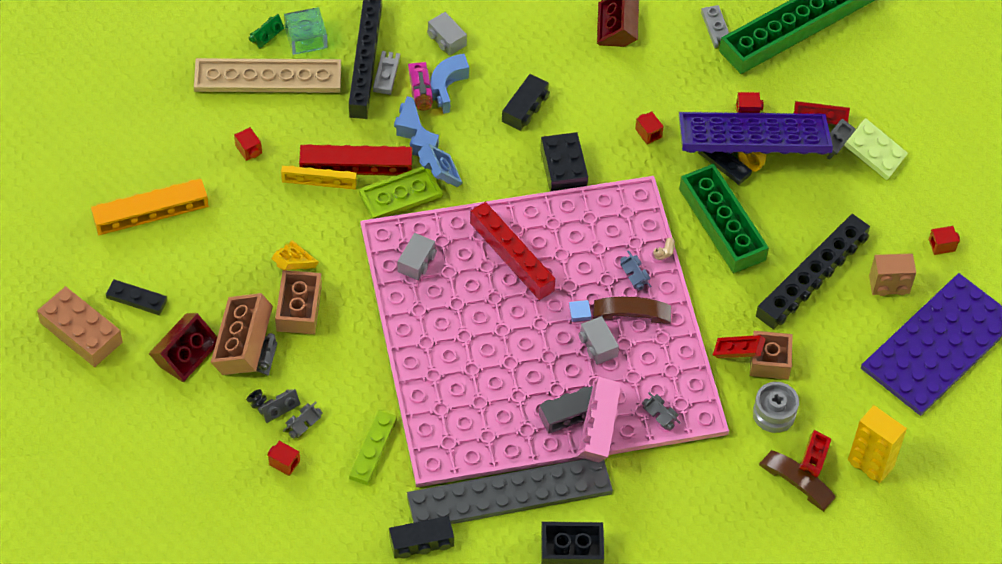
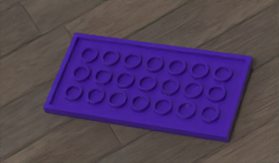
(755, 132)
(937, 344)

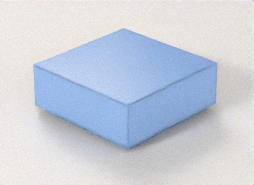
(580, 311)

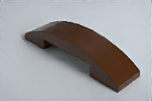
(632, 307)
(787, 468)

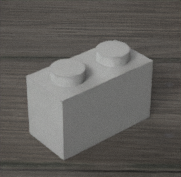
(447, 33)
(416, 256)
(599, 340)

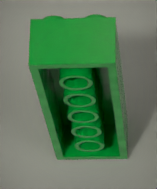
(723, 218)

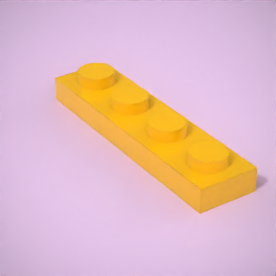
(319, 177)

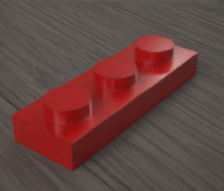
(833, 113)
(739, 346)

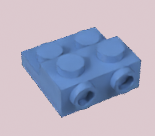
(440, 164)

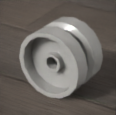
(775, 407)

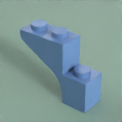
(409, 126)

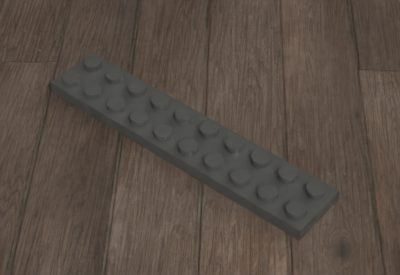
(511, 492)

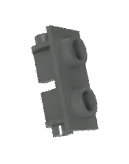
(267, 354)
(279, 406)
(666, 417)
(296, 425)

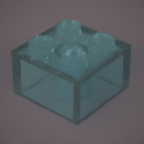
(305, 30)

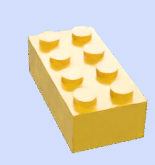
(876, 444)

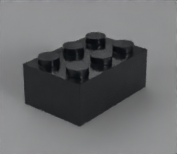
(563, 161)
(572, 543)

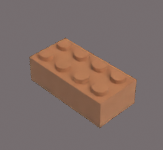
(80, 326)
(241, 334)

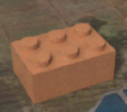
(298, 302)

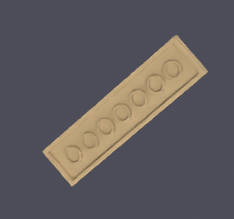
(267, 75)

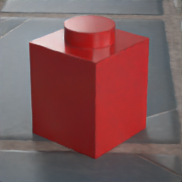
(749, 102)
(649, 127)
(248, 144)
(944, 240)
(283, 458)

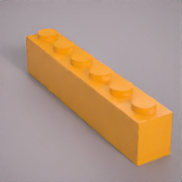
(149, 206)

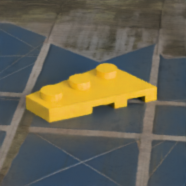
(293, 258)

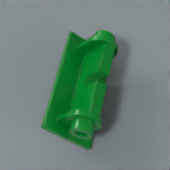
(267, 31)

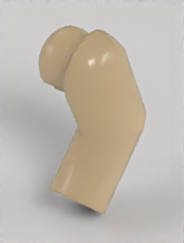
(665, 252)

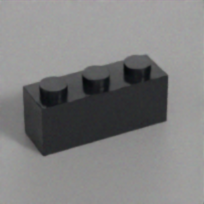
(525, 102)
(421, 537)

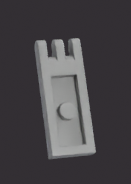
(715, 23)
(386, 73)

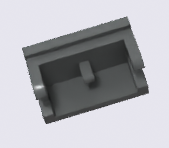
(839, 136)

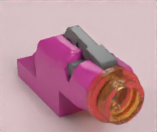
(420, 85)

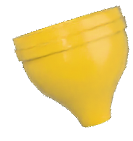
(753, 160)

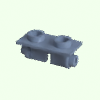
(632, 264)

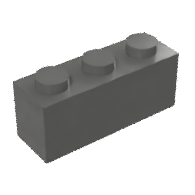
(565, 410)

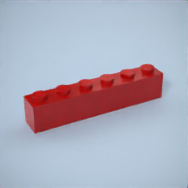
(357, 159)
(512, 251)

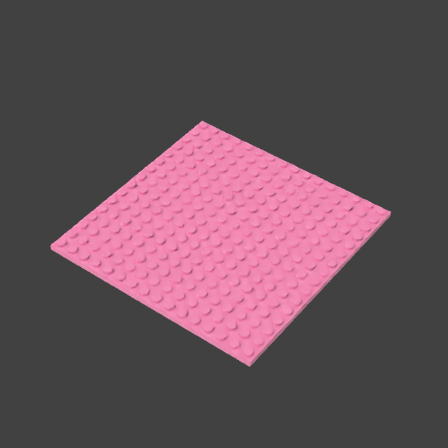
(483, 353)

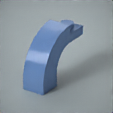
(447, 72)

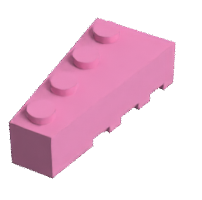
(600, 420)

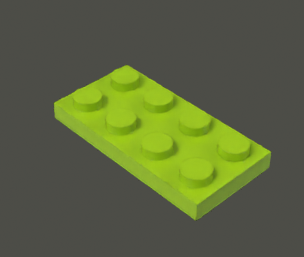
(400, 193)

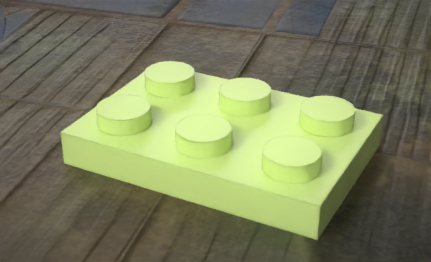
(875, 149)

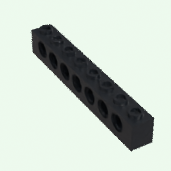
(365, 59)
(852, 227)

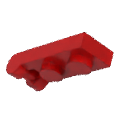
(815, 453)

